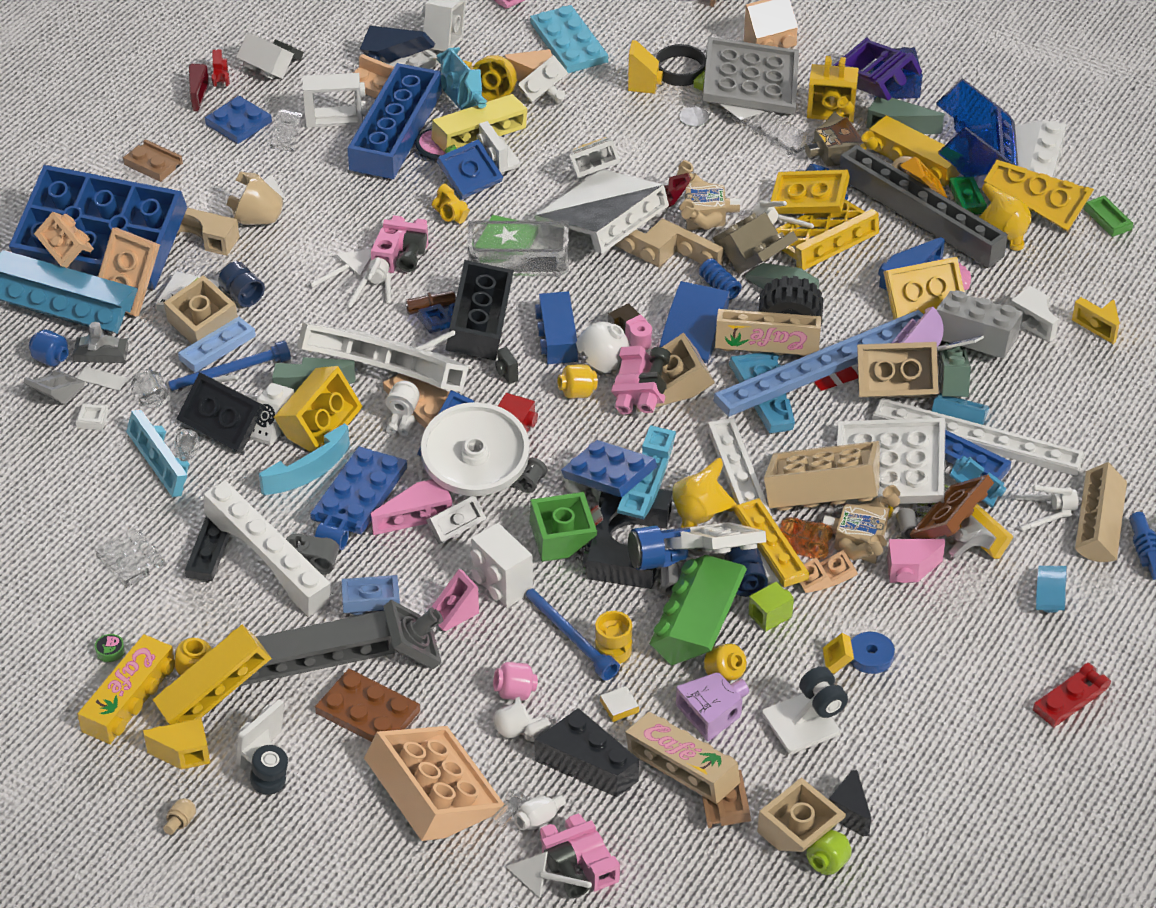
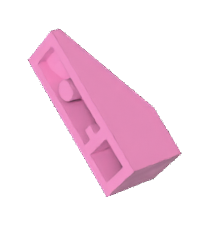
(411, 507)

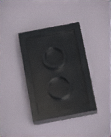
(220, 412)

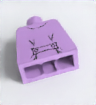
(711, 703)

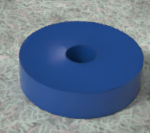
(872, 662)

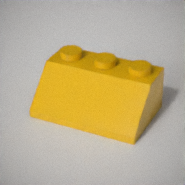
(318, 408)

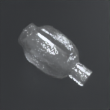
(186, 444)

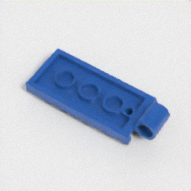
(356, 493)

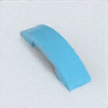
(283, 478)
(640, 498)

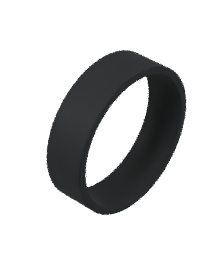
(681, 50)

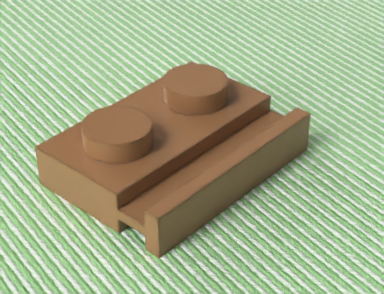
(152, 160)
(731, 809)

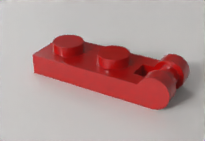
(1071, 695)

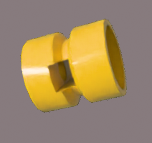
(614, 635)

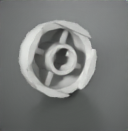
(602, 345)

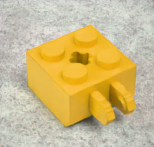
(828, 85)

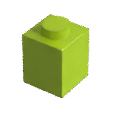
(771, 606)

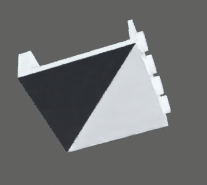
(608, 207)

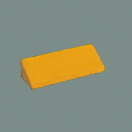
(921, 173)

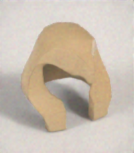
(258, 202)

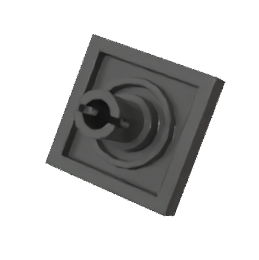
(414, 633)

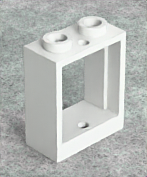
(333, 115)

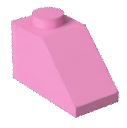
(913, 558)

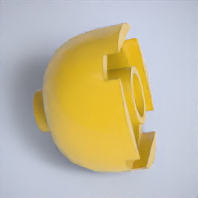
(497, 76)

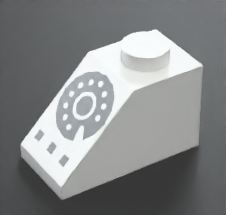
(273, 398)

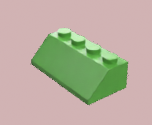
(697, 608)

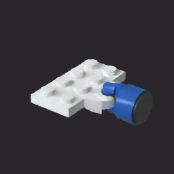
(648, 550)

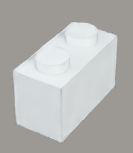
(264, 55)

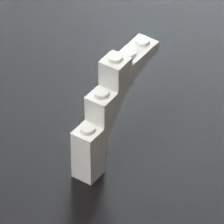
(384, 353)

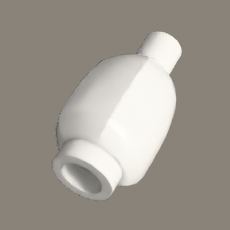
(538, 812)

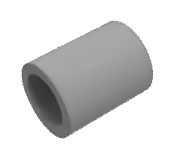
(907, 522)

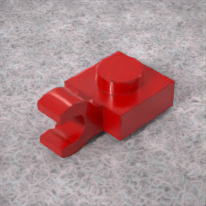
(220, 68)

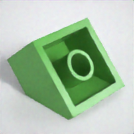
(561, 525)

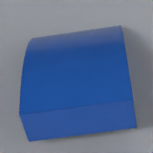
(695, 315)

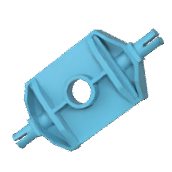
(460, 81)

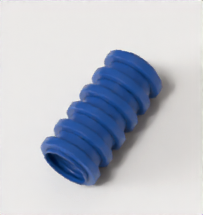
(719, 278)

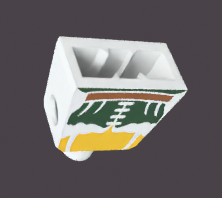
(594, 156)

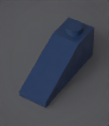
(393, 43)

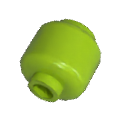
(829, 853)

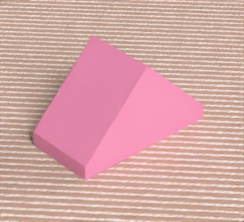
(457, 601)

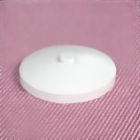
(475, 449)

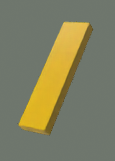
(776, 549)

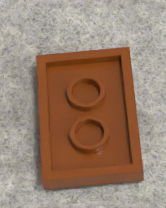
(957, 506)
(366, 706)

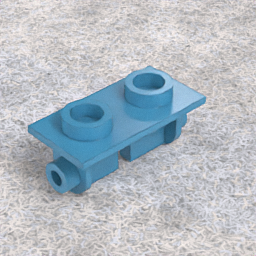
(969, 469)

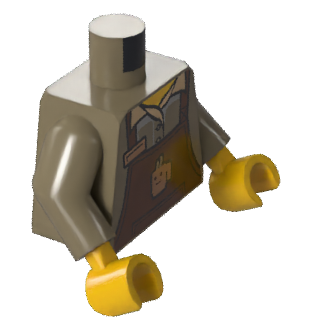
(838, 136)

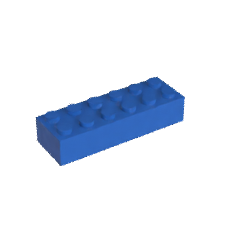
(394, 121)

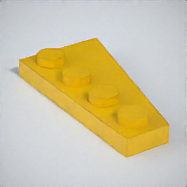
(1046, 196)

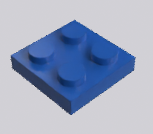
(238, 119)
(470, 169)

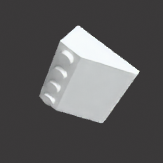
(1038, 147)

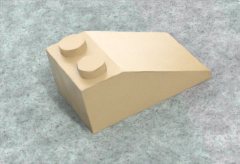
(898, 370)
(685, 373)

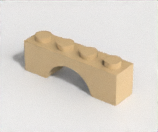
(216, 231)

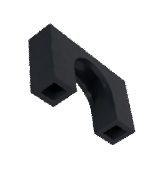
(608, 558)

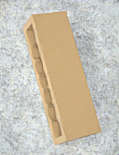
(1101, 514)

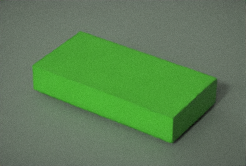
(1108, 216)

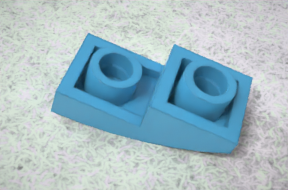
(1051, 588)

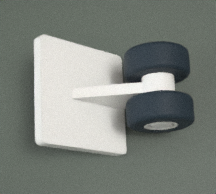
(808, 717)
(267, 760)

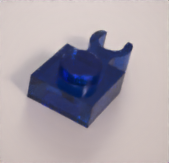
(436, 317)

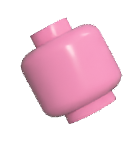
(514, 681)

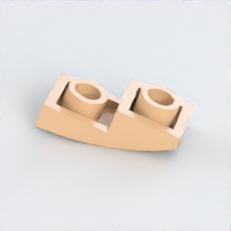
(828, 572)

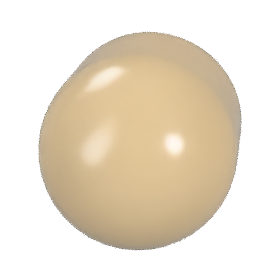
(179, 815)

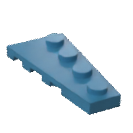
(774, 413)

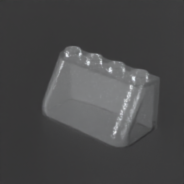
(522, 246)

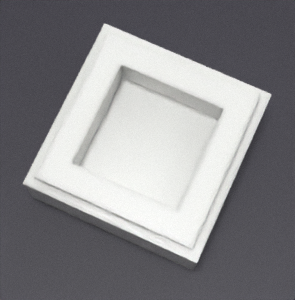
(92, 417)

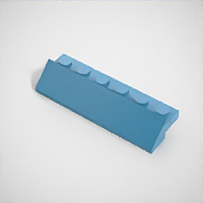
(63, 292)

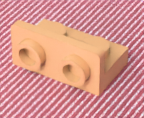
(373, 73)
(62, 238)

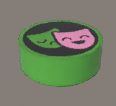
(109, 648)

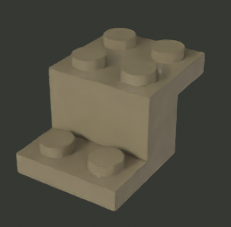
(752, 241)

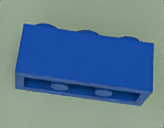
(556, 327)

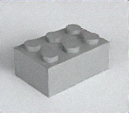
(974, 317)

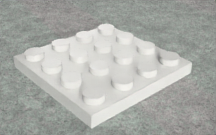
(909, 455)

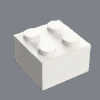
(444, 22)
(501, 565)

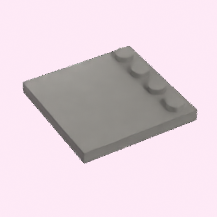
(751, 75)

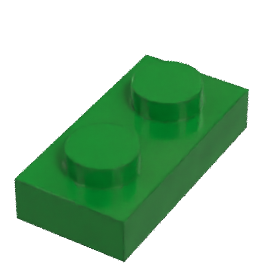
(967, 194)

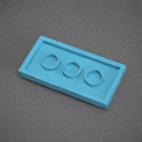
(569, 38)

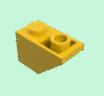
(179, 744)

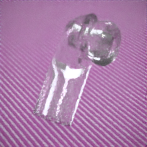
(510, 808)

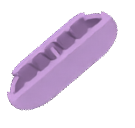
(926, 329)

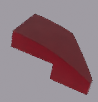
(676, 187)

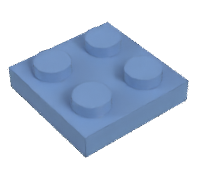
(369, 593)

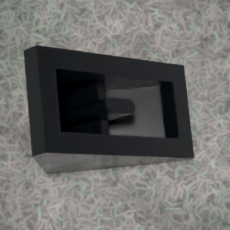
(852, 801)

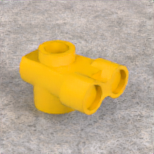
(449, 205)

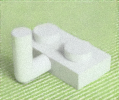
(543, 81)

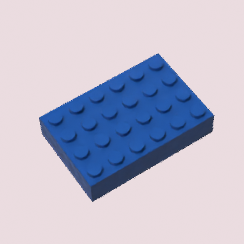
(97, 207)

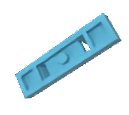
(151, 444)

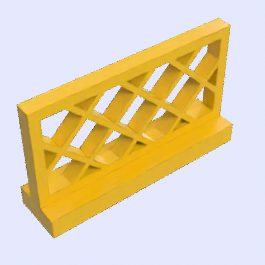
(829, 241)

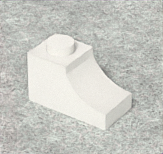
(1036, 314)

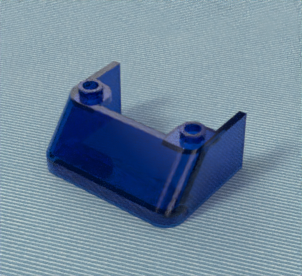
(982, 131)

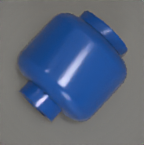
(48, 347)

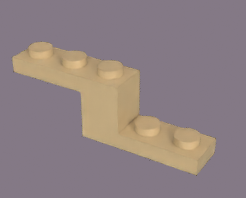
(665, 240)

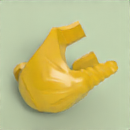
(1007, 215)
(701, 496)

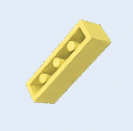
(461, 127)

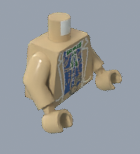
(705, 202)
(863, 526)

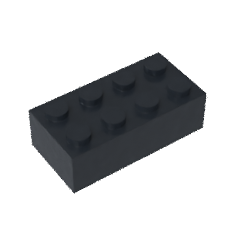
(480, 310)

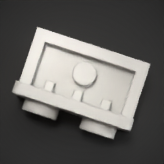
(497, 148)

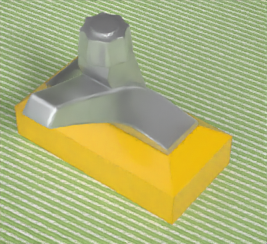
(981, 531)

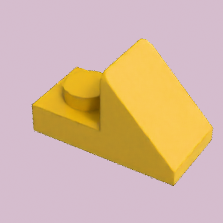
(1098, 320)

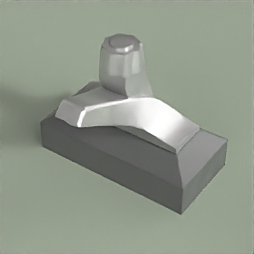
(100, 347)

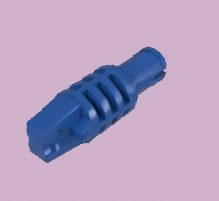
(1144, 542)

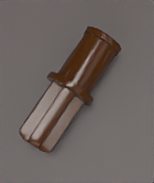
(415, 304)

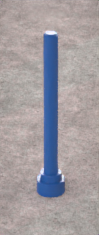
(279, 352)
(605, 665)

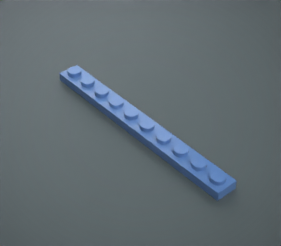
(806, 369)

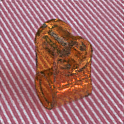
(804, 537)

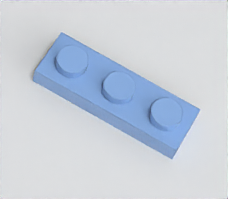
(216, 344)

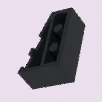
(588, 751)

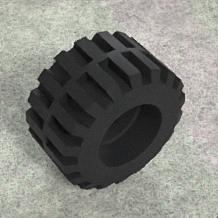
(791, 297)

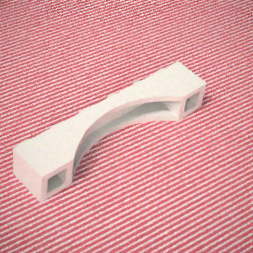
(234, 515)

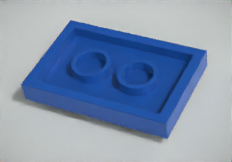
(609, 468)

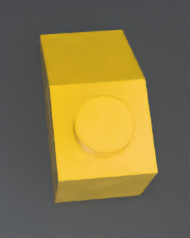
(643, 70)

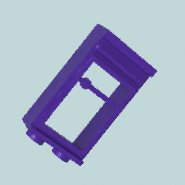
(893, 61)

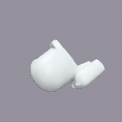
(402, 403)
(515, 721)

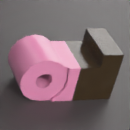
(633, 324)

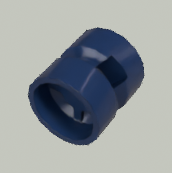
(241, 284)
(755, 575)

